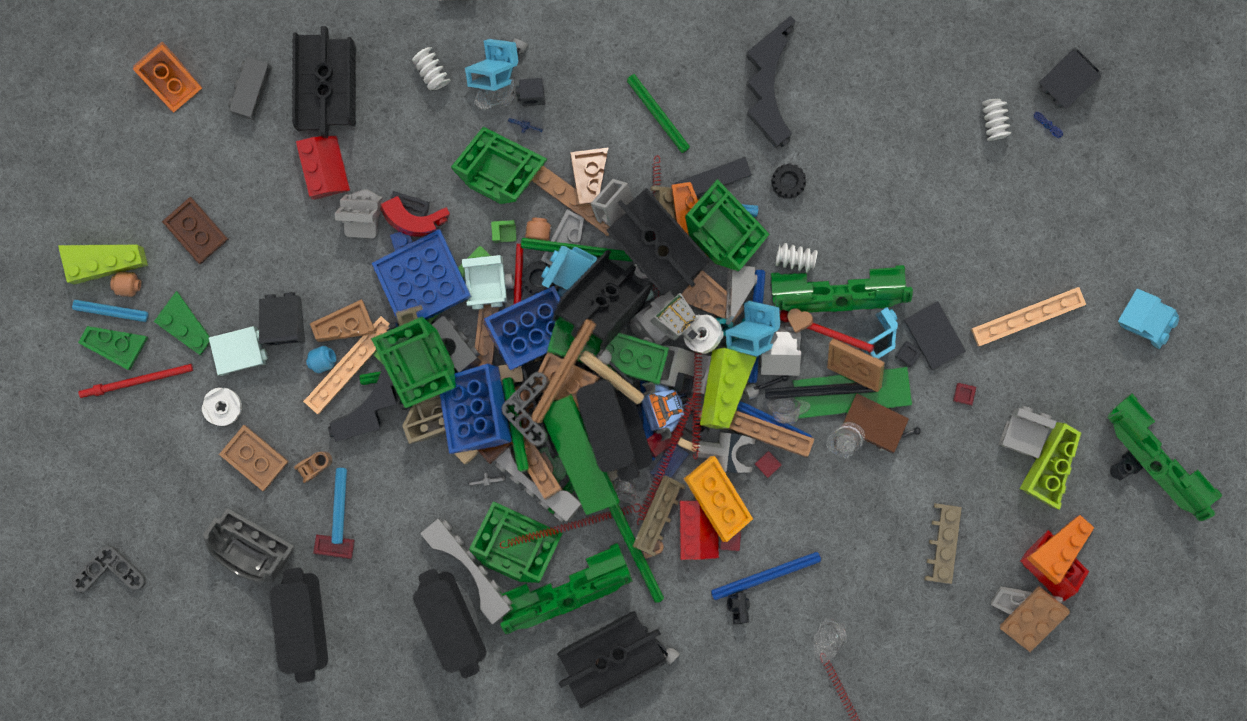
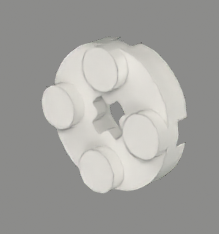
(713, 334)
(231, 411)

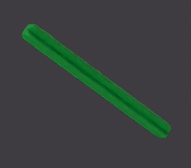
(551, 246)
(636, 553)

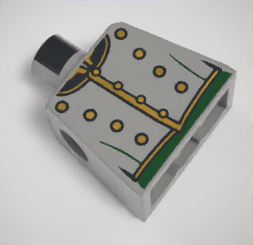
(676, 319)

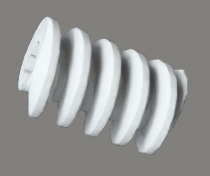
(429, 69)
(996, 119)
(796, 257)

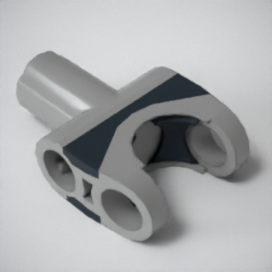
(726, 451)

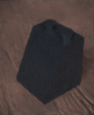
(1069, 78)
(281, 320)

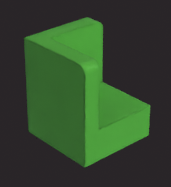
(503, 231)

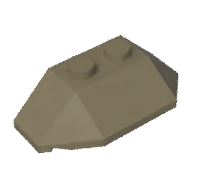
(424, 421)

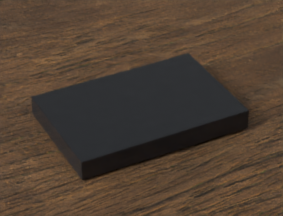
(934, 335)

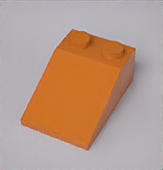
(167, 77)

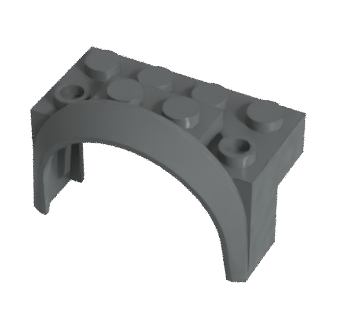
(241, 558)

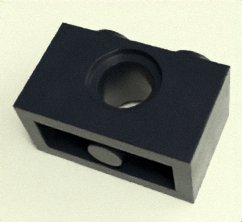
(531, 92)

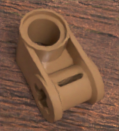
(311, 468)

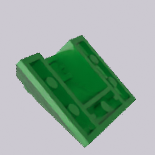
(497, 166)
(724, 228)
(416, 361)
(521, 562)

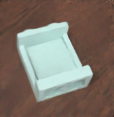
(485, 281)
(237, 350)

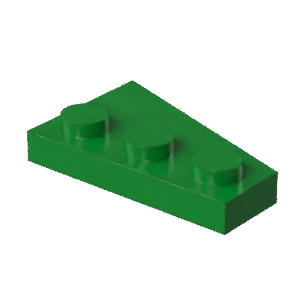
(182, 324)
(114, 345)

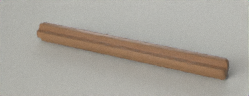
(563, 371)

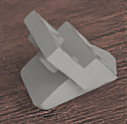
(360, 213)

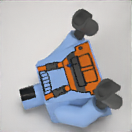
(663, 408)

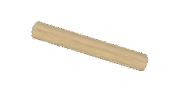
(608, 374)

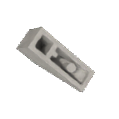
(738, 287)

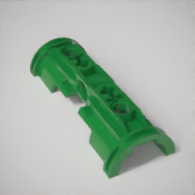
(882, 290)
(1188, 491)
(604, 576)

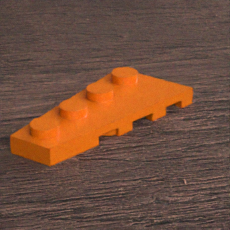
(683, 199)
(1061, 549)

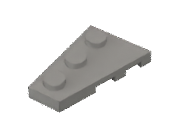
(568, 232)
(1009, 599)

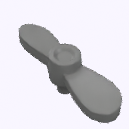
(487, 480)

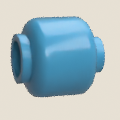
(321, 359)

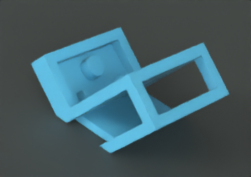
(498, 66)
(567, 267)
(1149, 318)
(888, 321)
(756, 330)

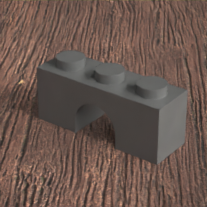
(464, 355)

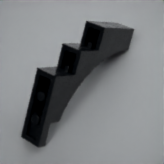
(765, 58)
(366, 417)

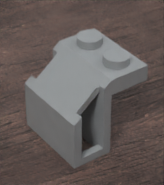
(606, 203)
(641, 324)
(785, 353)
(683, 362)
(1026, 431)

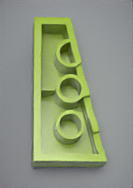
(92, 262)
(724, 387)
(1050, 471)

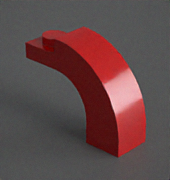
(409, 224)

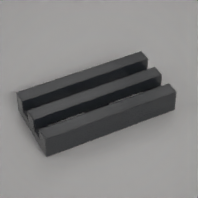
(424, 210)

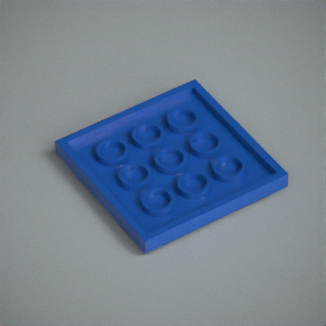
(423, 276)

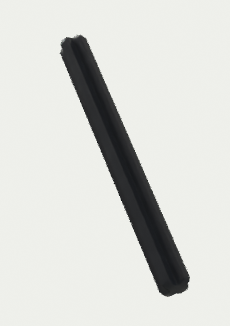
(817, 390)

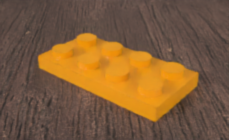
(718, 498)

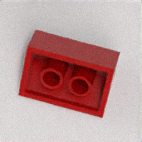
(322, 166)
(697, 533)
(1070, 582)

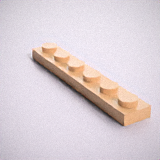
(1028, 316)
(345, 369)

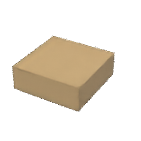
(686, 444)

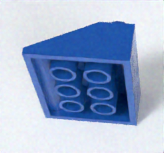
(524, 328)
(474, 411)

